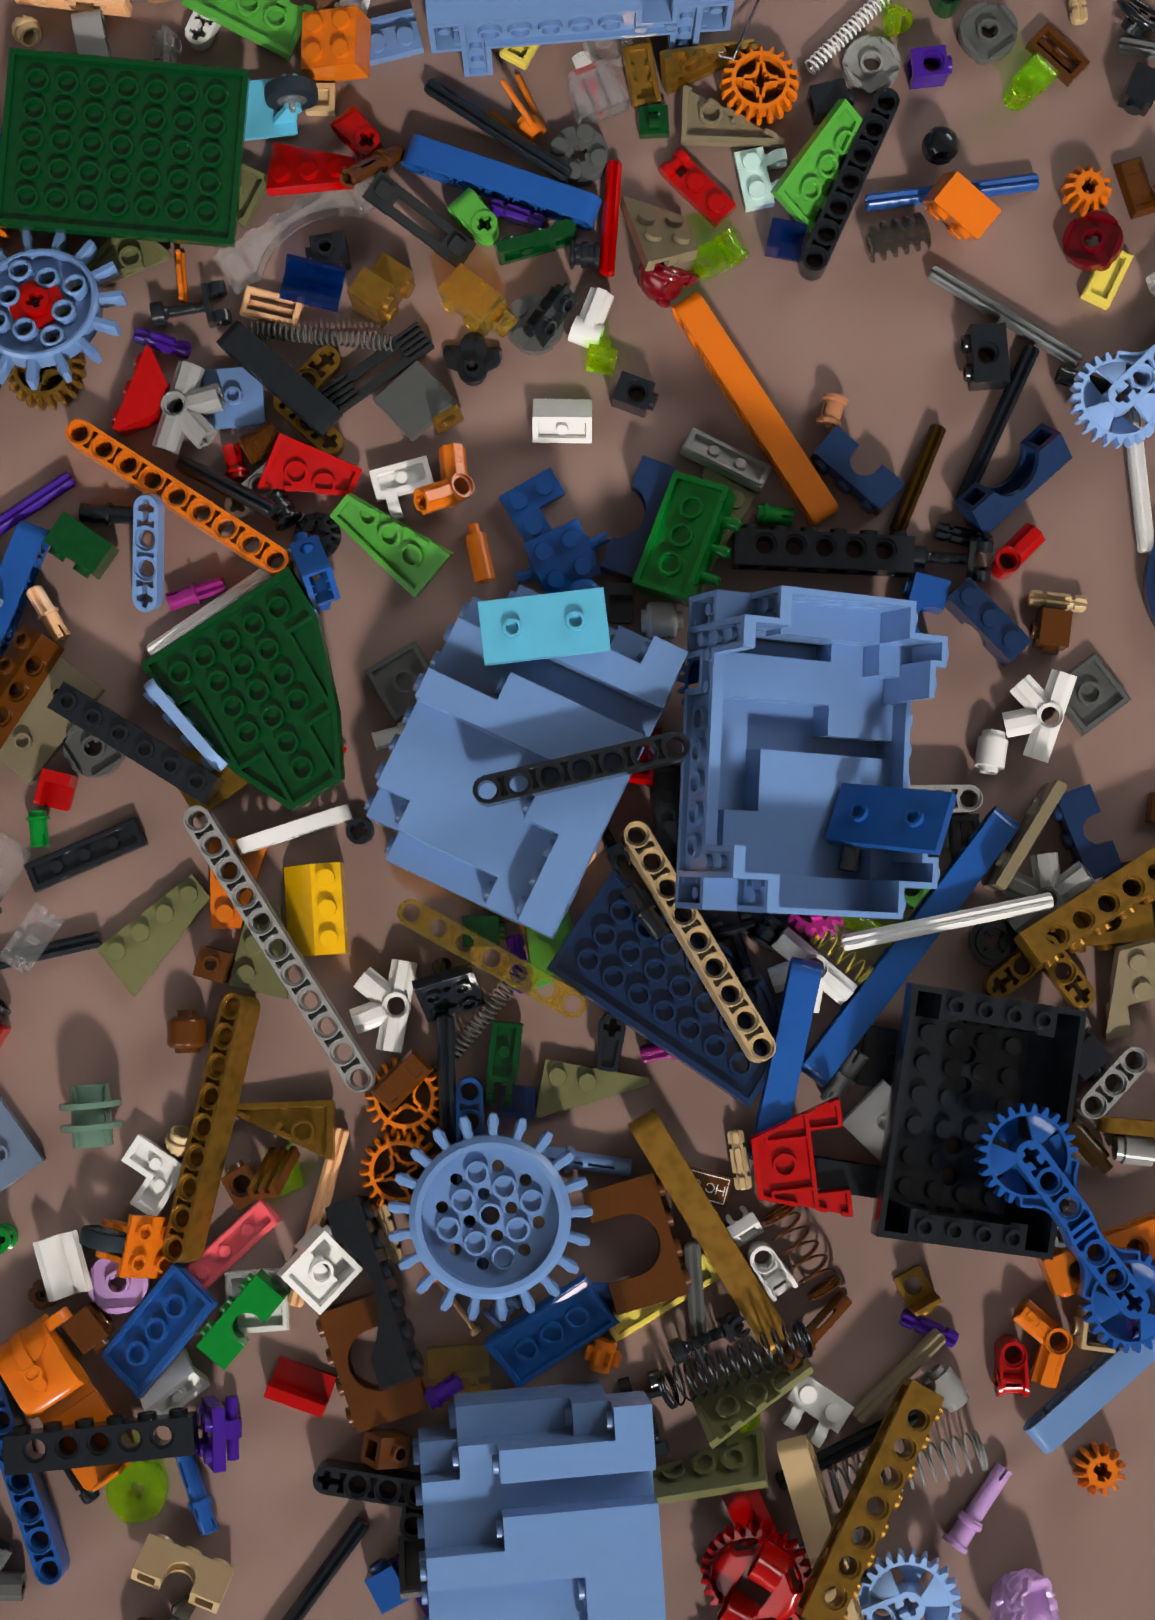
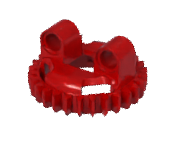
(767, 1567)

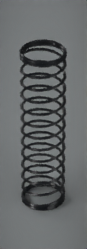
(797, 1327)

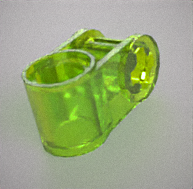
(1030, 81)
(722, 251)

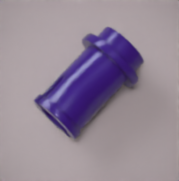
(443, 1391)

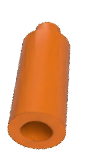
(479, 555)

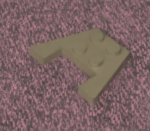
(1131, 982)

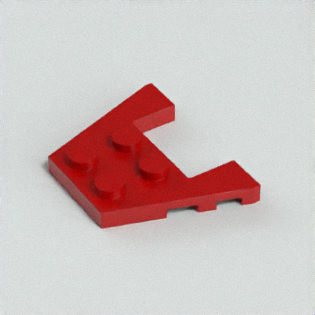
(786, 1161)

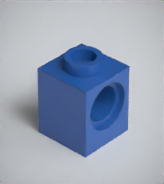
(384, 1584)

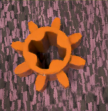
(602, 1355)

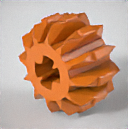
(1089, 181)
(1102, 1479)

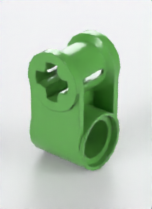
(472, 215)

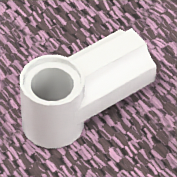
(589, 325)

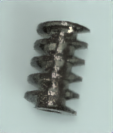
(897, 235)

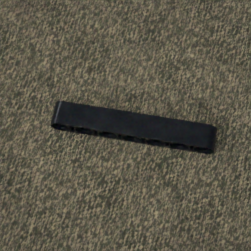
(853, 171)
(593, 758)

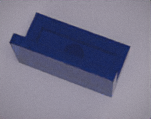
(312, 283)

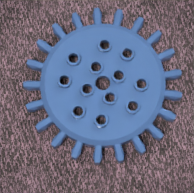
(436, 1231)

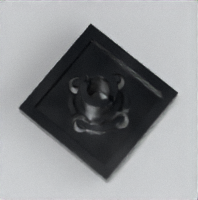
(448, 990)

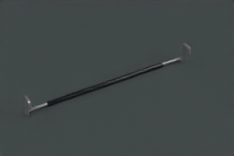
(744, 32)

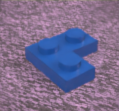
(526, 501)

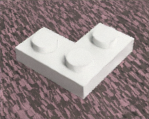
(161, 1174)

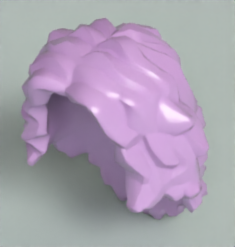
(1023, 1597)

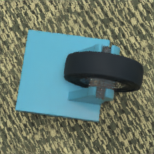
(275, 105)

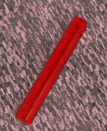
(610, 218)

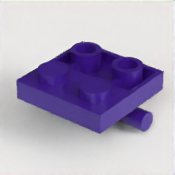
(218, 1429)

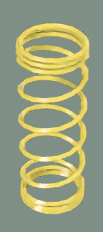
(861, 976)

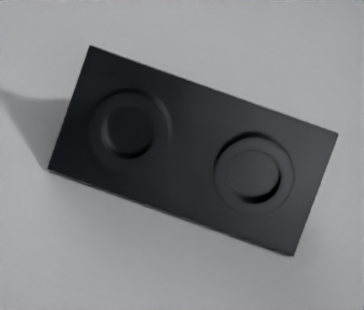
(557, 306)

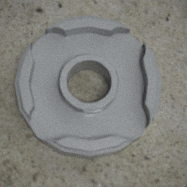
(875, 48)

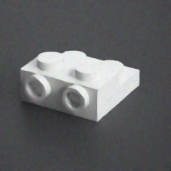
(320, 1268)

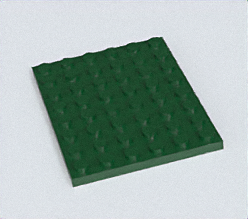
(122, 147)

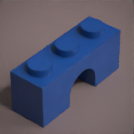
(928, 592)

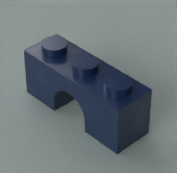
(871, 491)
(1001, 634)
(1071, 815)

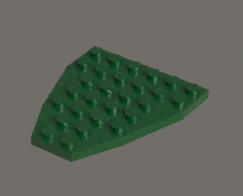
(261, 690)

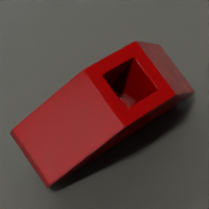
(141, 396)

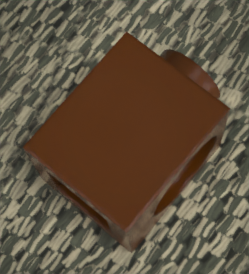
(214, 964)
(239, 1197)

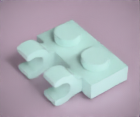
(753, 176)

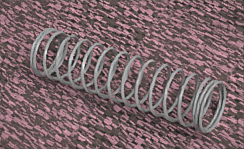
(977, 1447)

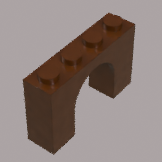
(665, 1277)
(366, 1402)

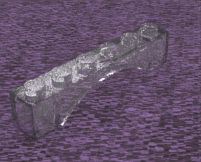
(252, 253)

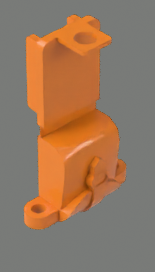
(55, 1387)

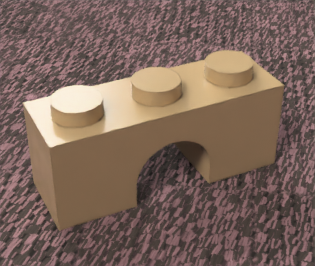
(162, 1557)

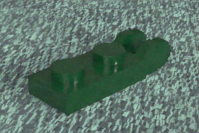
(536, 242)
(503, 1059)

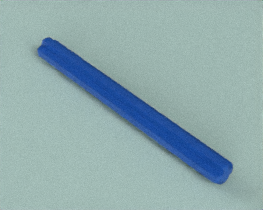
(914, 196)

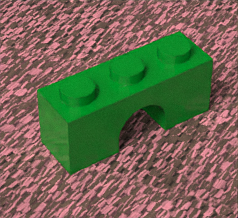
(258, 1297)

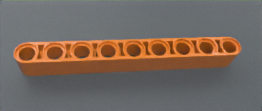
(754, 409)
(171, 487)

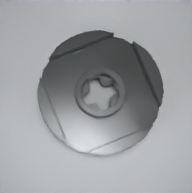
(989, 16)
(583, 139)
(522, 310)
(89, 764)

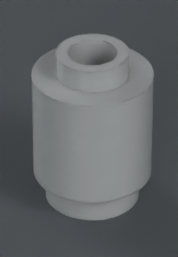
(1133, 1150)
(947, 1384)

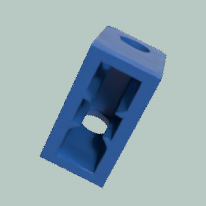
(312, 560)

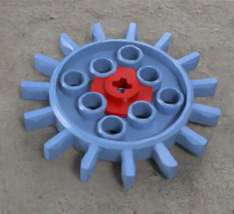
(41, 304)

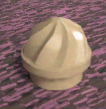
(26, 30)
(177, 1140)

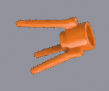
(530, 123)

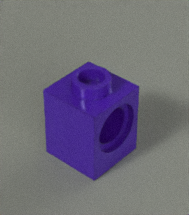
(922, 77)

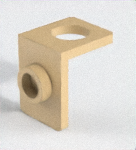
(1080, 1332)

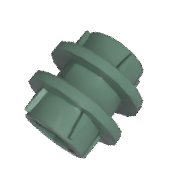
(91, 1115)

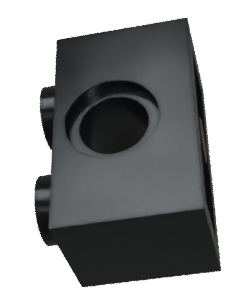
(992, 340)

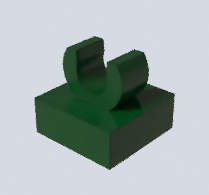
(653, 121)

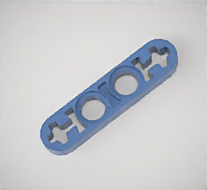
(143, 552)

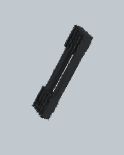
(383, 194)
(413, 346)

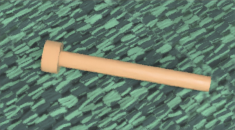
(474, 1329)

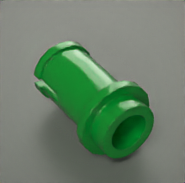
(772, 515)
(38, 828)

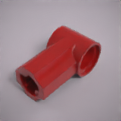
(1016, 550)

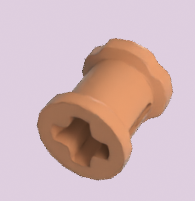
(831, 410)

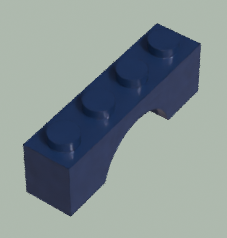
(1039, 459)
(650, 486)

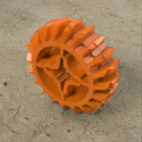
(737, 87)
(417, 1106)
(395, 1156)

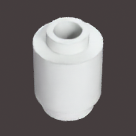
(991, 751)

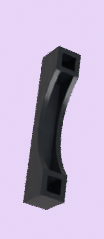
(395, 1353)

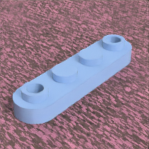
(190, 736)

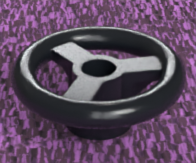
(1138, 17)

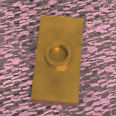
(641, 74)

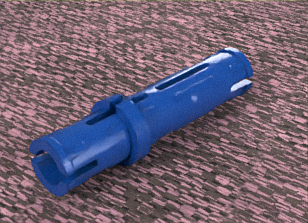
(197, 1494)

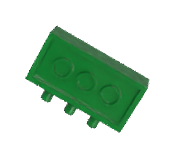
(686, 539)

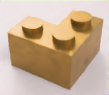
(380, 290)

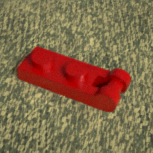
(697, 188)

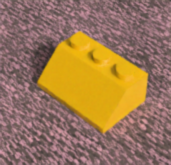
(317, 908)

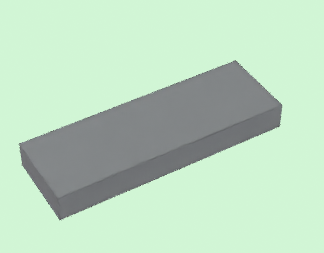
(726, 460)

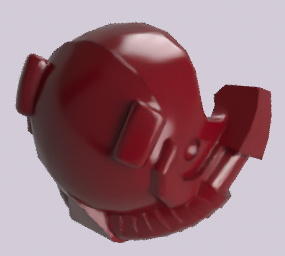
(664, 282)

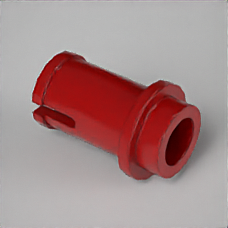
(234, 462)

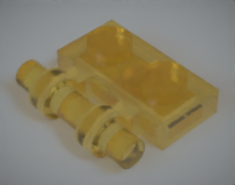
(464, 1360)

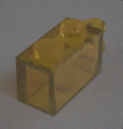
(476, 302)

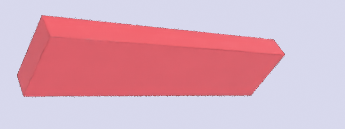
(234, 1243)

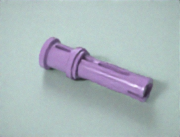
(970, 1520)

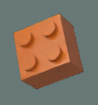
(336, 44)
(960, 206)

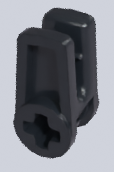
(609, 1045)

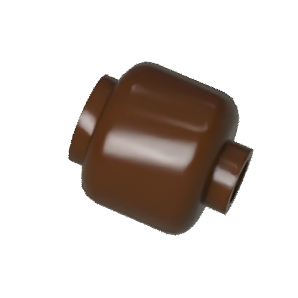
(186, 1032)

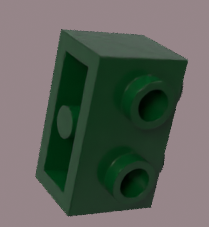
(80, 545)

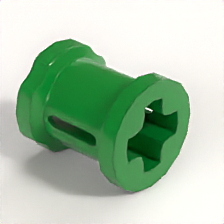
(6, 1230)

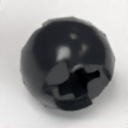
(940, 145)

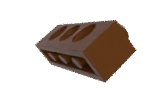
(22, 674)

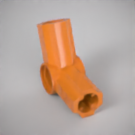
(454, 483)
(1048, 1359)

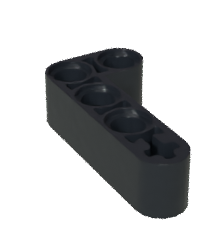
(373, 1490)

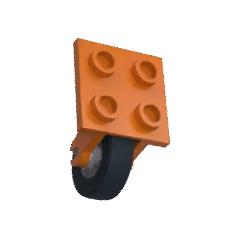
(138, 1240)

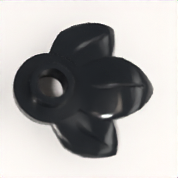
(472, 354)

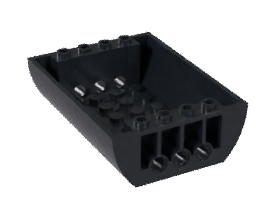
(1017, 1056)

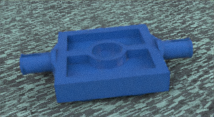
(561, 557)

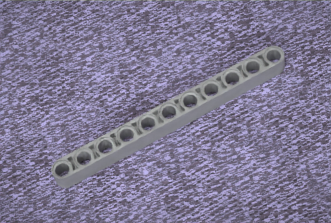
(266, 939)

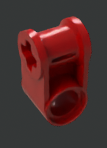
(356, 132)
(1011, 1373)

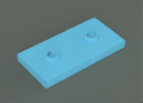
(544, 626)

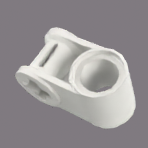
(773, 1273)

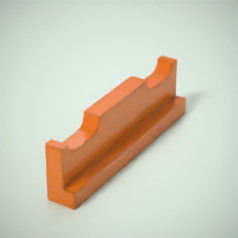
(181, 276)

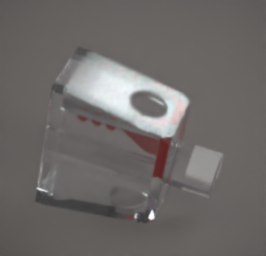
(595, 91)

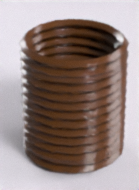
(258, 441)

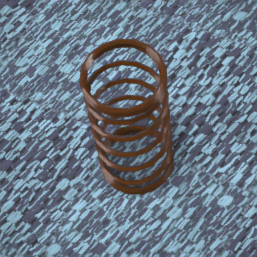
(821, 1288)

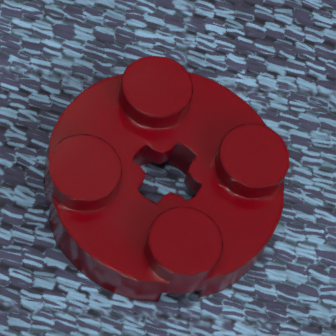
(1098, 256)

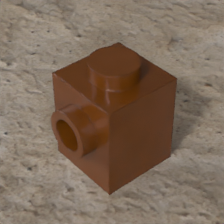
(1051, 630)
(89, 1328)
(386, 1448)

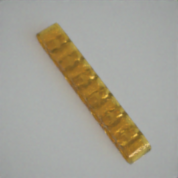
(477, 953)

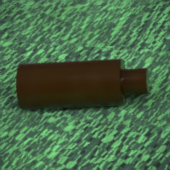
(1089, 1146)

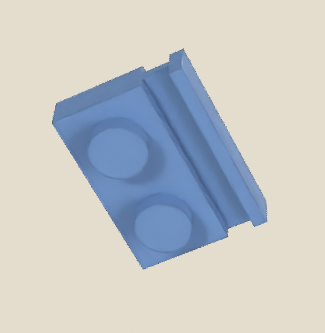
(394, 37)

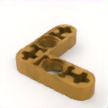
(328, 372)
(1068, 992)
(1126, 1126)

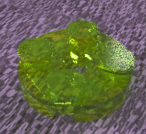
(134, 1508)

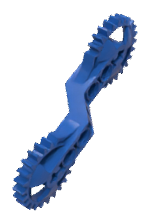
(1077, 1225)

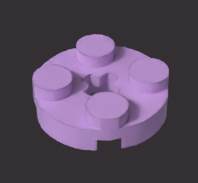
(107, 1295)

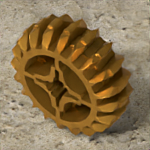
(45, 393)

